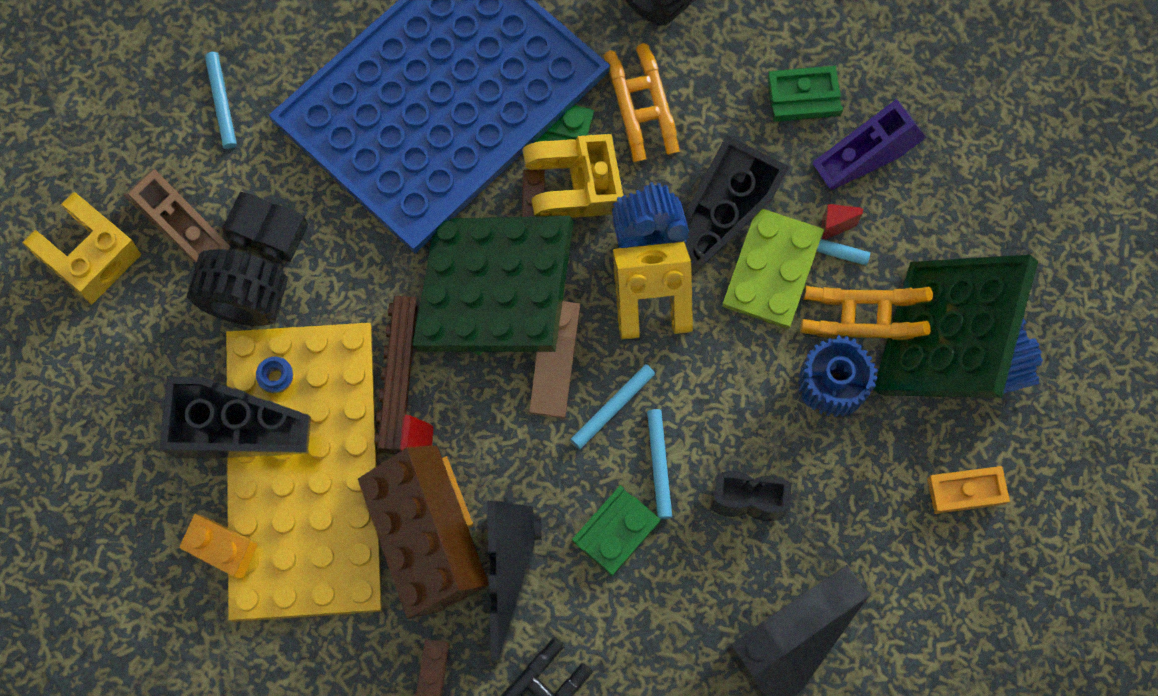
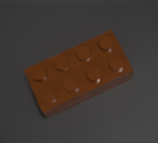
(422, 531)

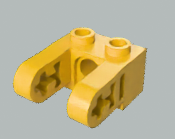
(592, 173)
(96, 260)
(653, 273)

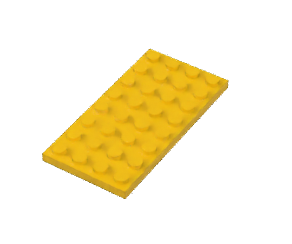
(307, 509)

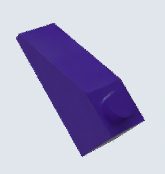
(870, 146)

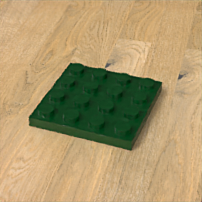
(494, 285)
(972, 325)

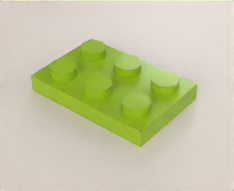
(773, 268)

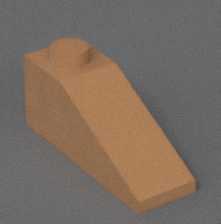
(173, 215)
(554, 369)

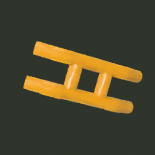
(634, 117)
(882, 328)

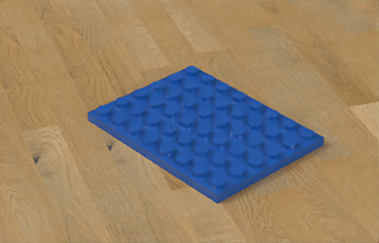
(437, 105)

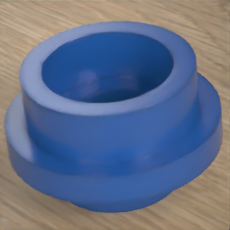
(272, 364)

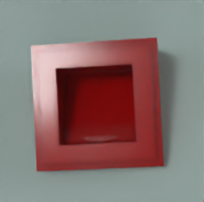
(839, 219)
(415, 433)

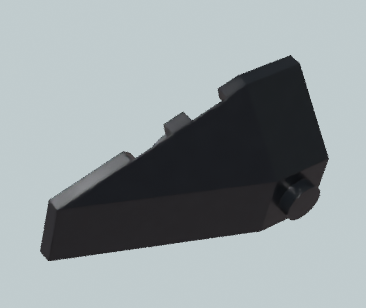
(729, 197)
(225, 422)
(510, 555)
(792, 643)

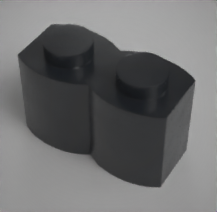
(264, 227)
(740, 494)

